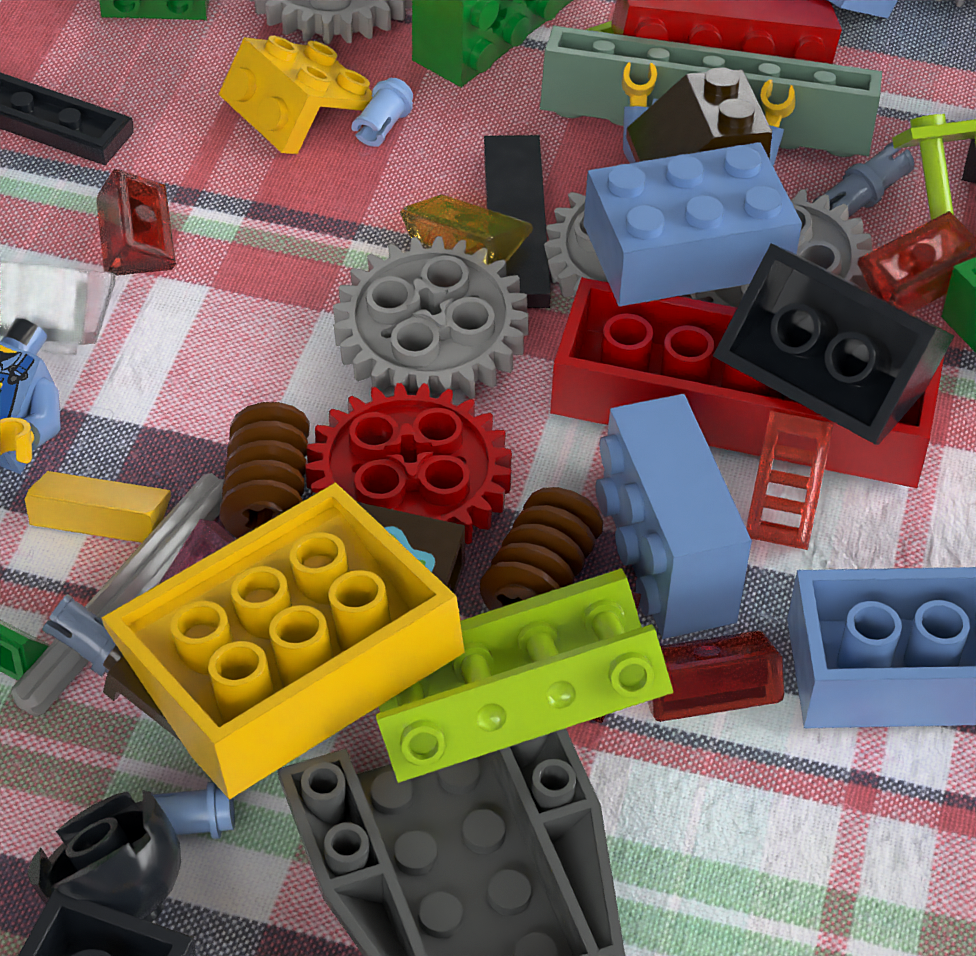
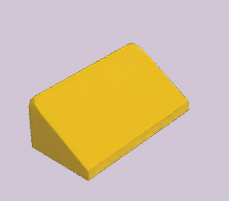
(96, 506)

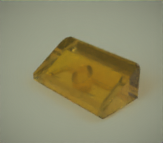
(465, 221)

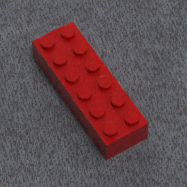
(667, 349)

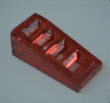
(779, 533)

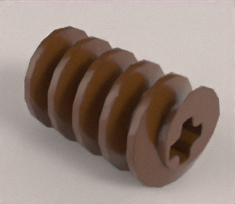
(263, 465)
(542, 547)

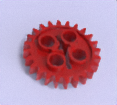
(415, 457)

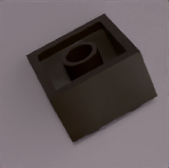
(699, 116)

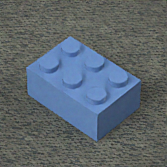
(687, 222)
(673, 516)
(885, 646)

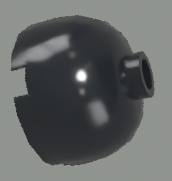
(113, 856)

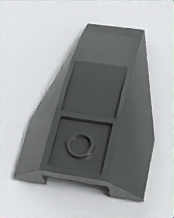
(462, 858)

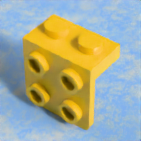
(285, 84)

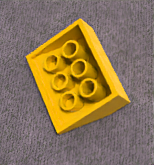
(286, 637)

